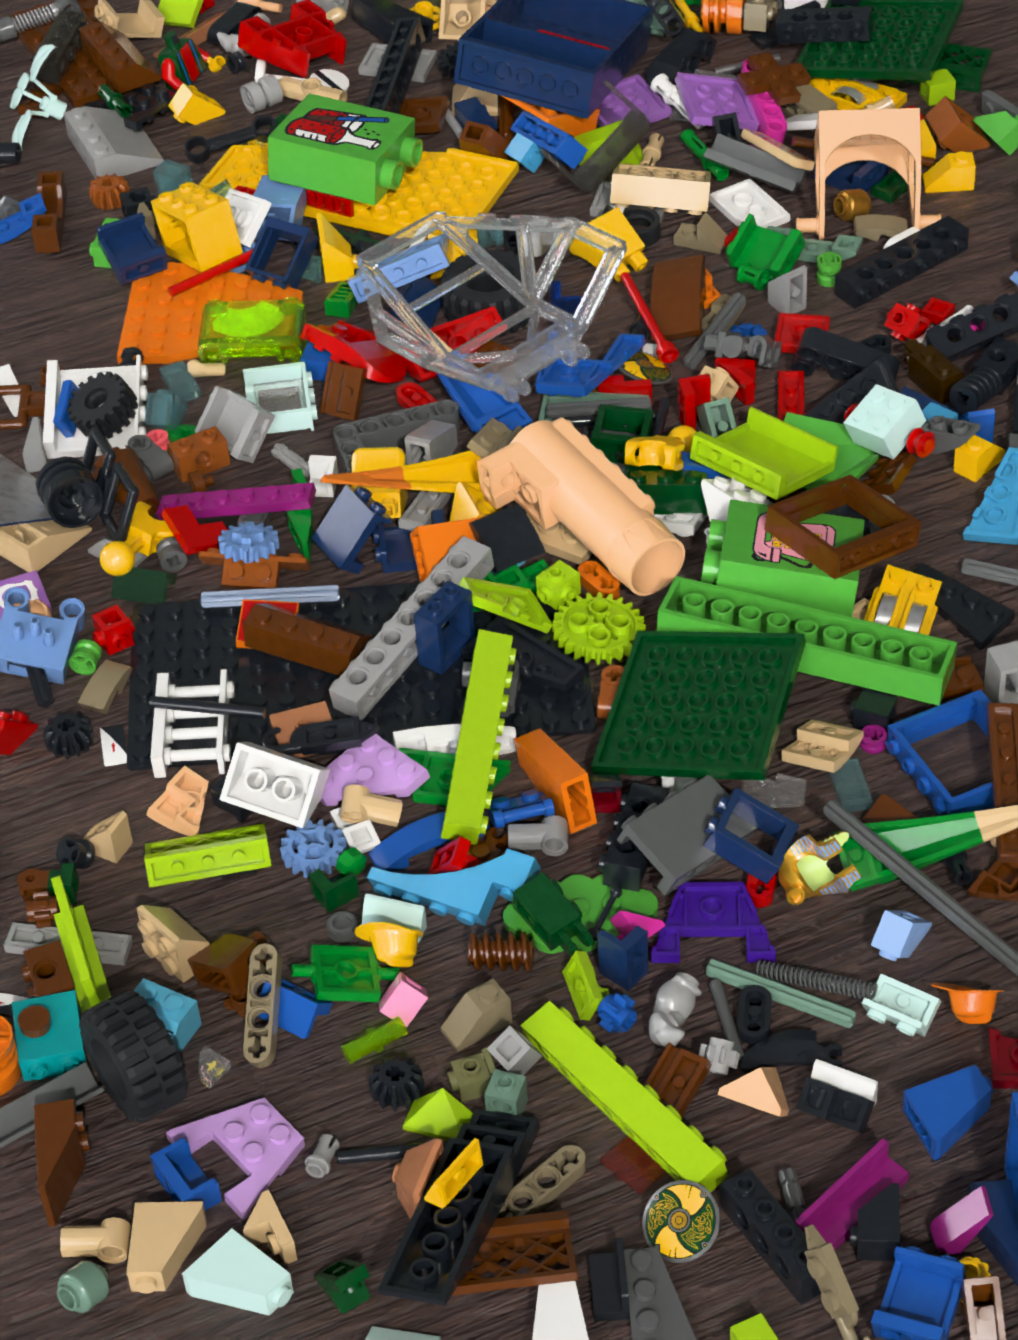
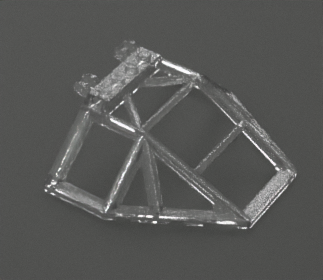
(506, 367)

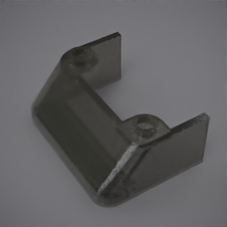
(612, 151)

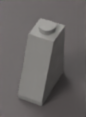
(430, 442)

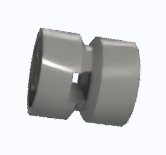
(264, 92)

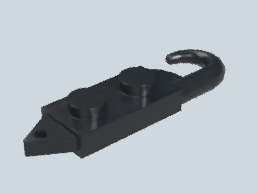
(323, 736)

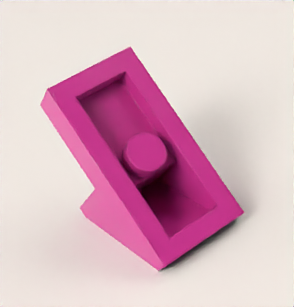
(627, 921)

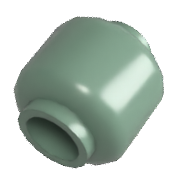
(83, 1287)

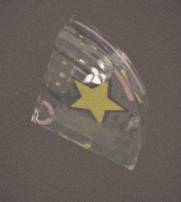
(211, 1066)

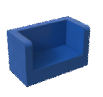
(183, 1177)

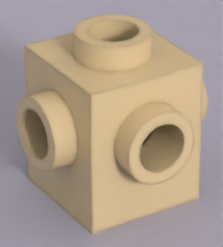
(721, 383)

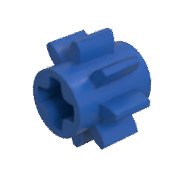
(617, 1013)

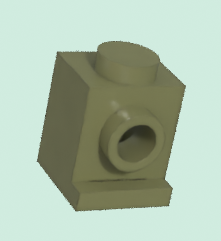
(471, 1075)

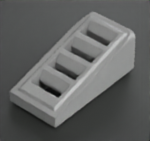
(34, 452)

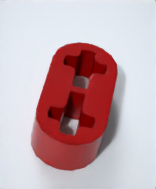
(767, 896)

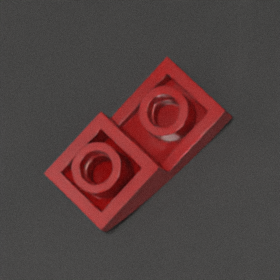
(616, 384)

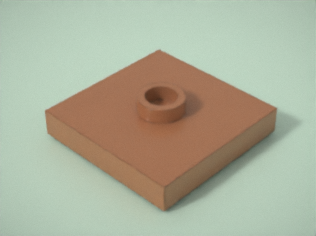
(291, 719)

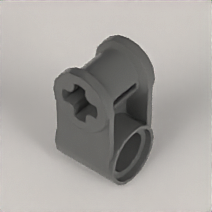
(153, 459)

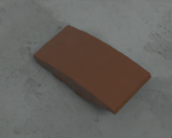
(679, 296)

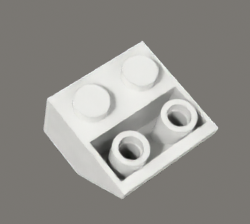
(719, 491)

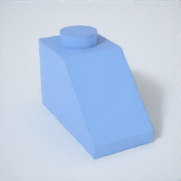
(899, 934)

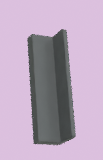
(18, 1115)

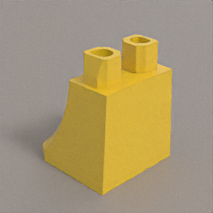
(617, 225)
(380, 458)

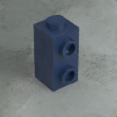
(473, 111)

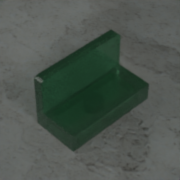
(142, 585)

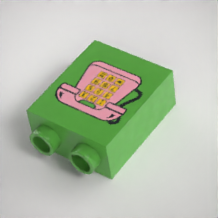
(755, 562)

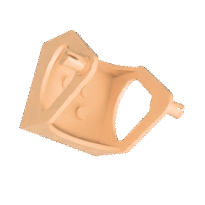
(867, 135)

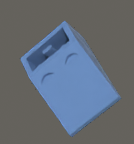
(286, 200)

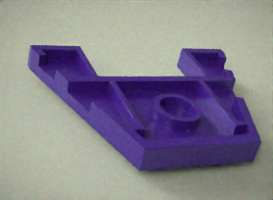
(712, 911)

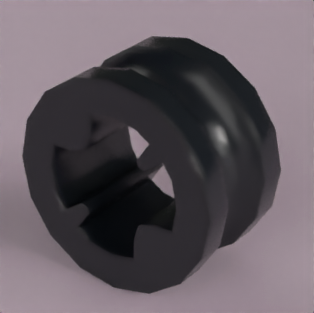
(235, 62)

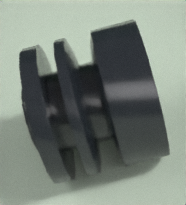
(69, 492)

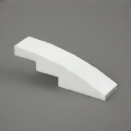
(445, 739)

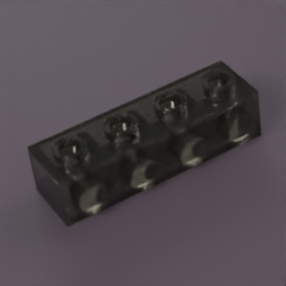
(66, 37)

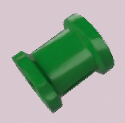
(751, 271)

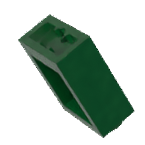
(612, 418)

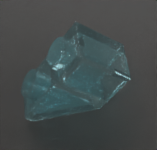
(170, 176)
(164, 410)

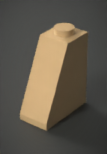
(161, 1242)

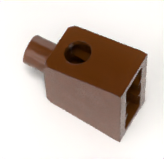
(226, 962)

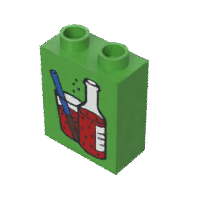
(343, 149)

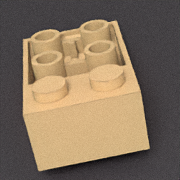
(37, 543)

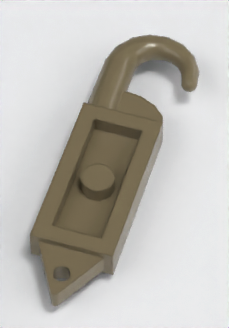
(832, 1282)

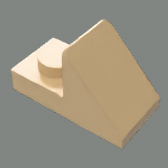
(269, 1226)

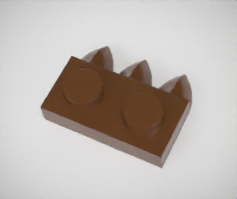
(890, 473)

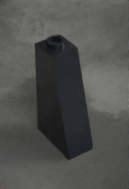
(382, 15)

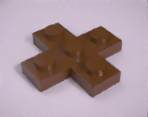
(773, 78)

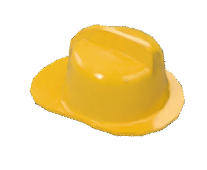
(391, 942)

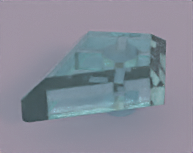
(314, 269)

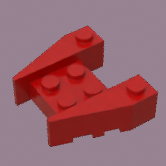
(294, 41)

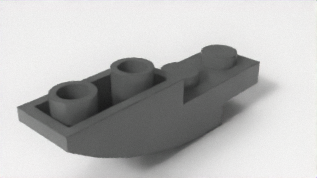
(949, 433)

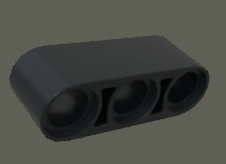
(668, 18)
(230, 21)

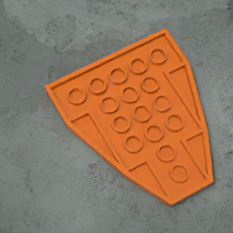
(170, 326)

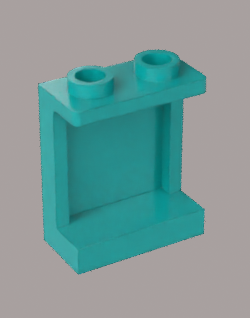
(57, 1049)

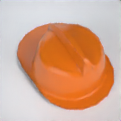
(969, 1003)

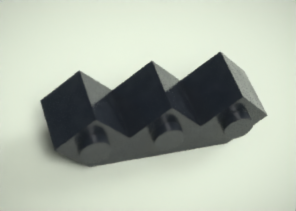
(682, 55)

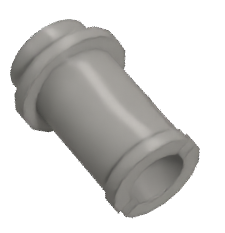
(319, 1162)

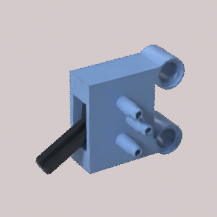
(38, 644)

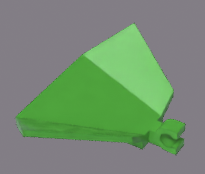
(850, 457)

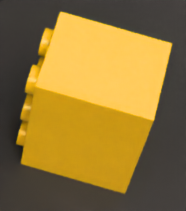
(196, 226)

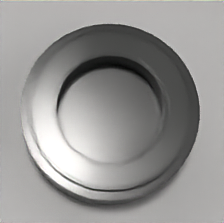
(341, 926)

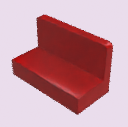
(692, 393)

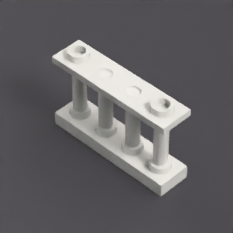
(164, 734)

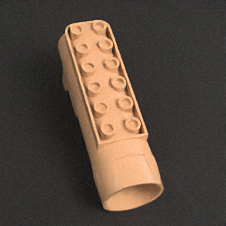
(569, 481)

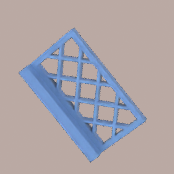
(408, 264)

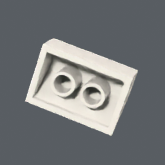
(274, 784)

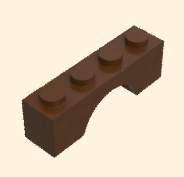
(48, 227)

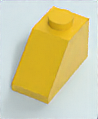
(194, 106)
(951, 174)
(977, 458)

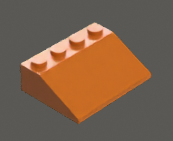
(568, 123)

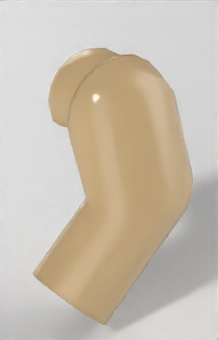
(336, 15)
(205, 369)

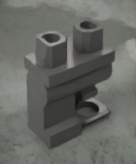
(734, 345)

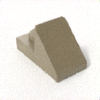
(705, 236)

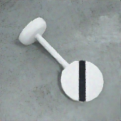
(328, 77)

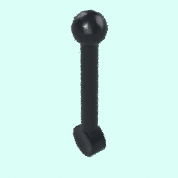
(616, 892)

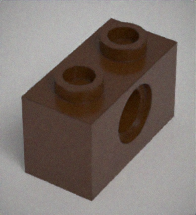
(47, 970)

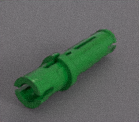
(698, 148)

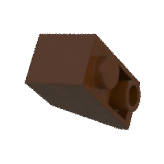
(483, 140)

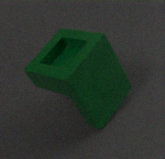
(333, 892)

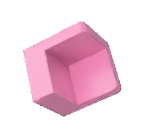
(403, 999)

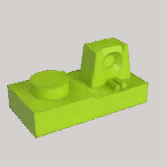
(583, 985)

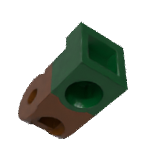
(35, 880)

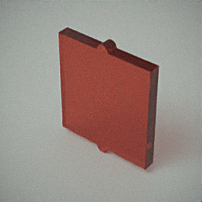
(633, 1165)

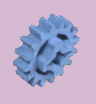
(248, 542)
(312, 848)

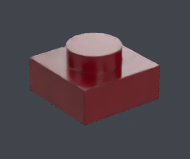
(607, 802)

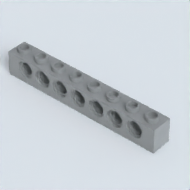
(396, 645)

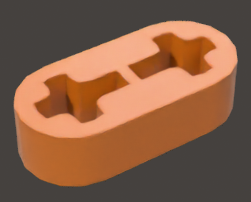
(602, 579)

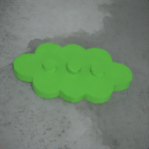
(591, 899)

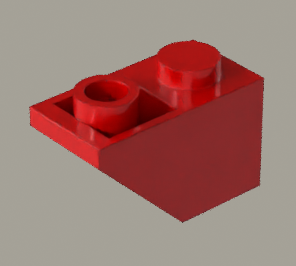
(14, 730)

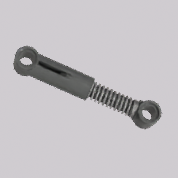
(10, 26)

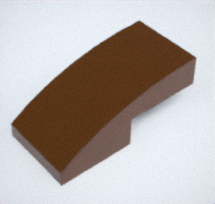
(37, 91)

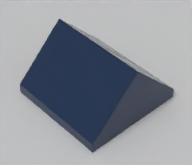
(414, 290)

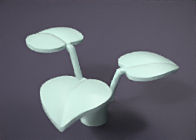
(50, 105)

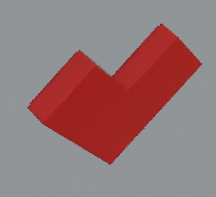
(189, 533)

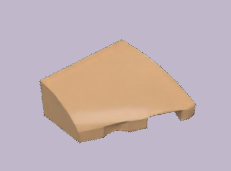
(181, 803)

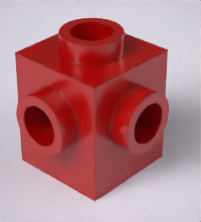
(906, 322)
(113, 630)

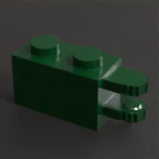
(551, 914)

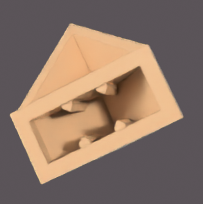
(759, 1090)

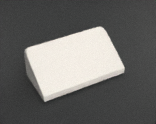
(845, 1080)

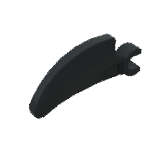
(789, 1049)

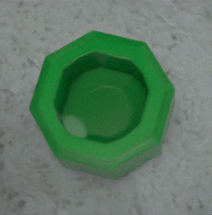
(351, 862)

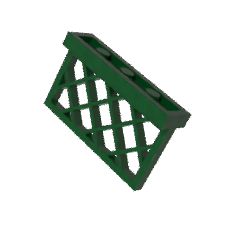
(967, 75)

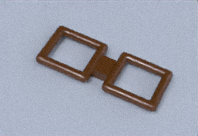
(30, 404)

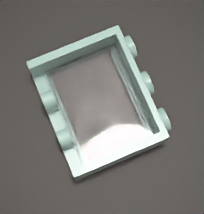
(283, 393)

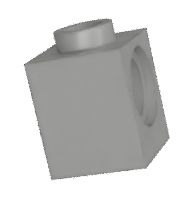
(514, 1051)

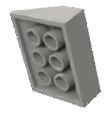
(108, 144)

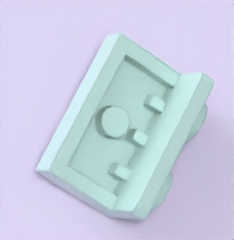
(902, 1005)

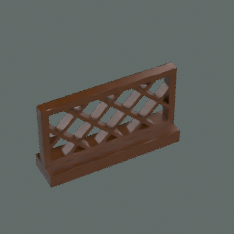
(524, 1234)

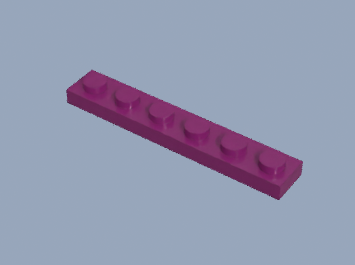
(242, 501)

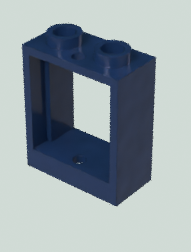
(265, 245)
(440, 648)
(741, 852)

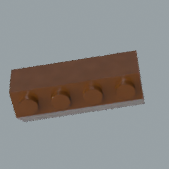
(116, 57)
(303, 638)

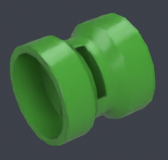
(828, 265)

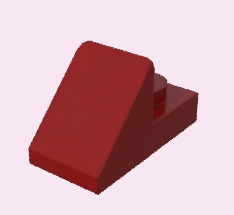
(743, 373)
(453, 857)

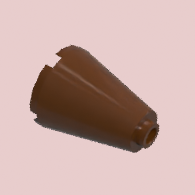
(132, 463)

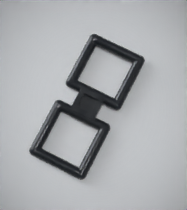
(108, 480)

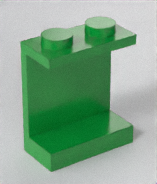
(765, 248)

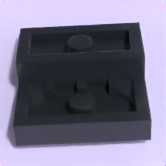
(509, 537)

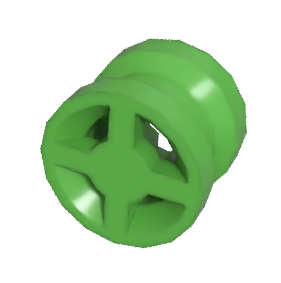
(85, 657)

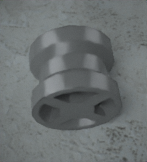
(171, 554)

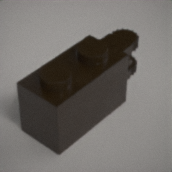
(931, 370)

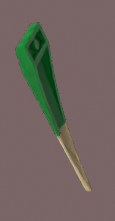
(926, 840)

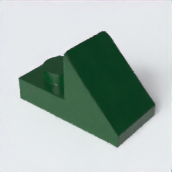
(344, 1283)

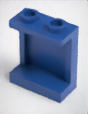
(919, 1297)

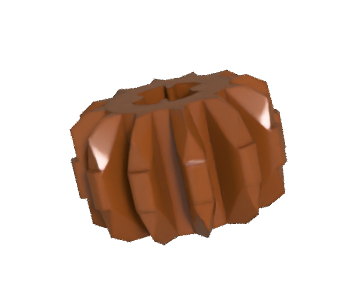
(106, 190)

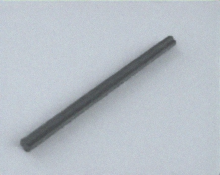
(923, 885)

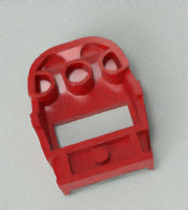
(357, 348)

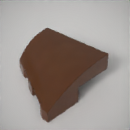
(997, 883)

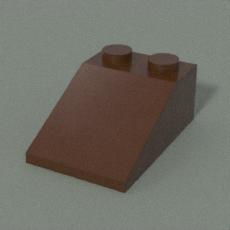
(59, 1153)

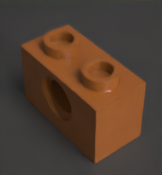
(200, 451)

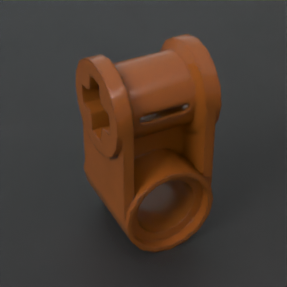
(609, 684)

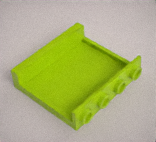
(766, 454)

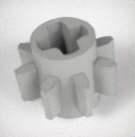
(720, 1055)

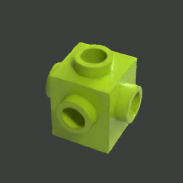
(558, 584)

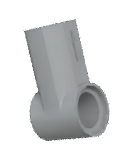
(549, 836)

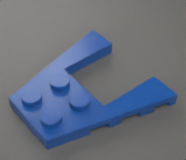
(588, 373)

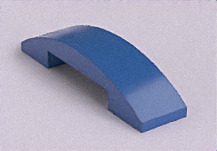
(22, 220)
(409, 841)

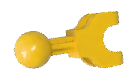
(660, 450)
(144, 534)

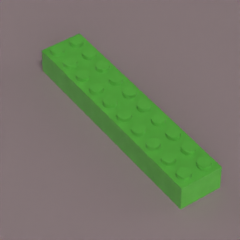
(835, 645)

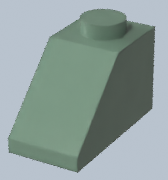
(716, 417)

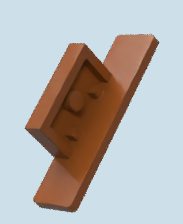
(253, 574)

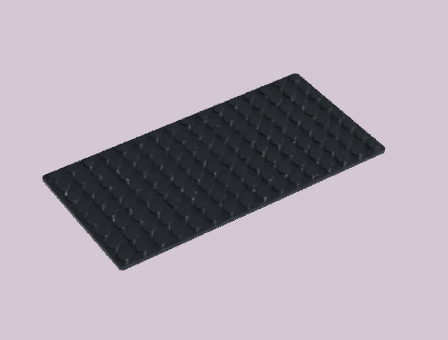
(201, 642)

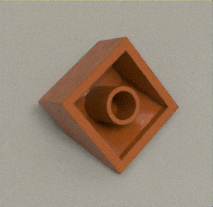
(955, 127)

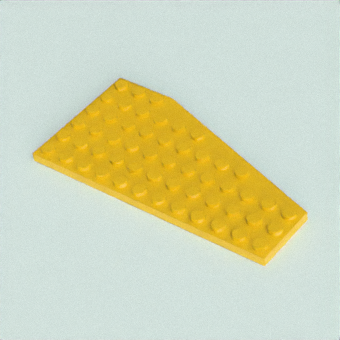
(443, 181)

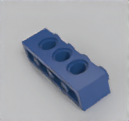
(553, 140)

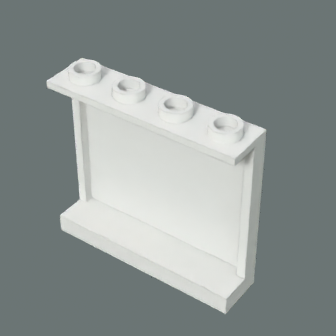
(55, 443)

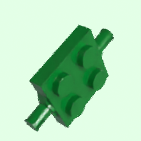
(344, 973)

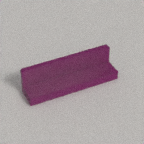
(860, 1184)

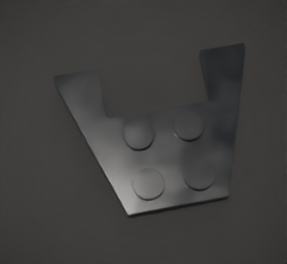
(145, 103)

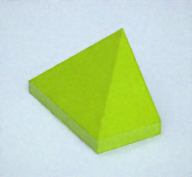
(437, 1115)

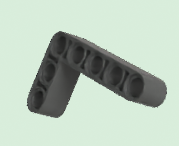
(389, 429)

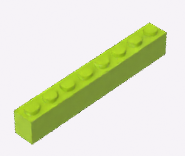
(477, 737)
(623, 1098)

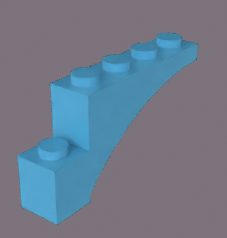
(461, 893)

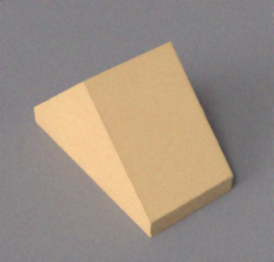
(111, 837)

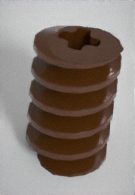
(501, 951)

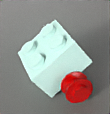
(888, 423)

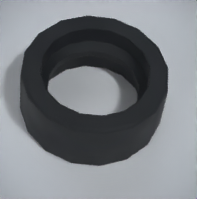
(647, 217)

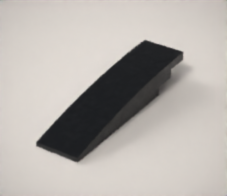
(446, 1240)

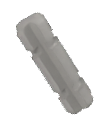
(290, 458)

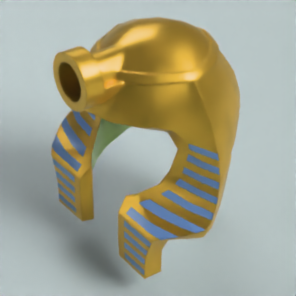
(806, 871)

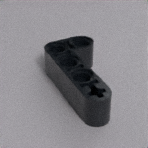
(835, 354)

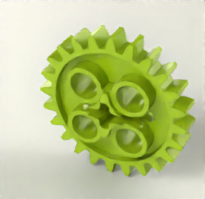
(597, 627)

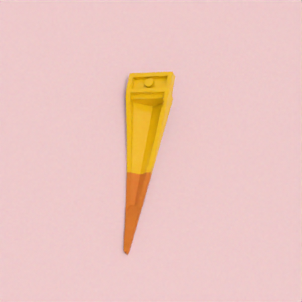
(430, 475)

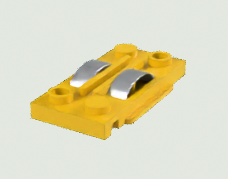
(857, 93)
(904, 601)

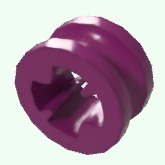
(873, 746)

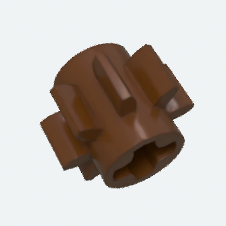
(42, 909)

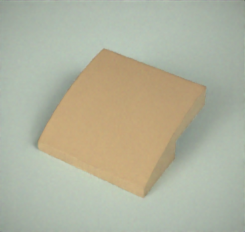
(822, 746)

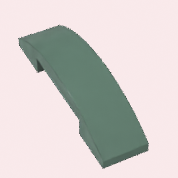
(845, 246)

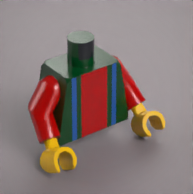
(184, 61)

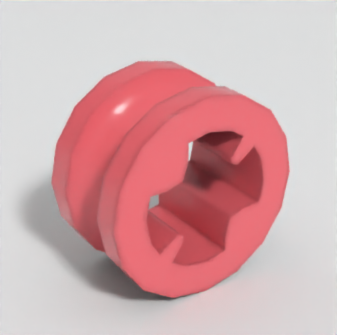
(160, 438)

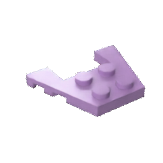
(254, 1139)

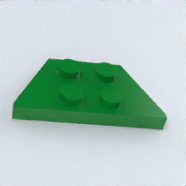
(440, 769)

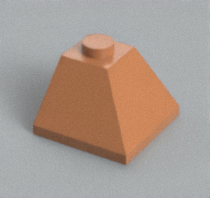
(415, 1172)

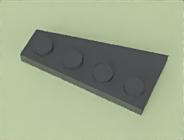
(653, 1299)

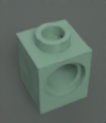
(506, 1093)

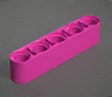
(768, 113)

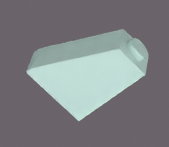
(239, 1276)

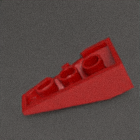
(456, 334)

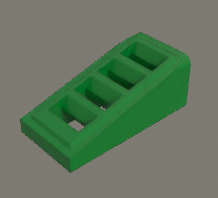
(340, 301)

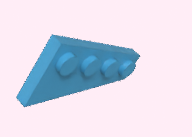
(998, 513)

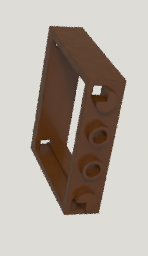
(898, 532)

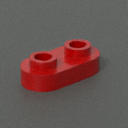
(412, 395)

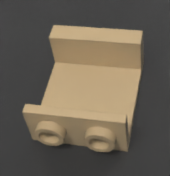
(144, 24)

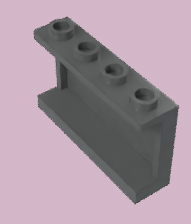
(674, 832)

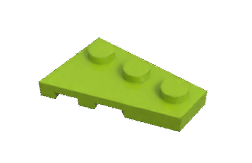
(509, 602)

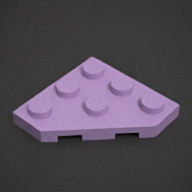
(376, 767)

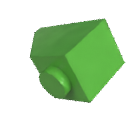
(1001, 128)

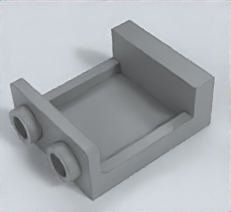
(238, 420)

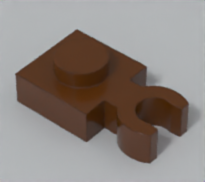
(490, 848)

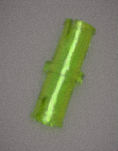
(374, 1040)

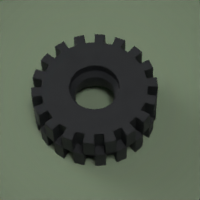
(112, 414)

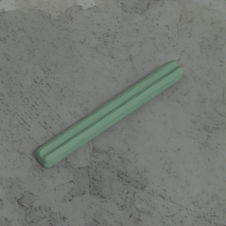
(782, 993)

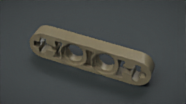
(258, 1005)
(551, 1168)

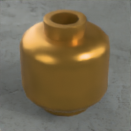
(851, 204)

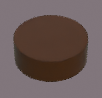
(34, 1021)

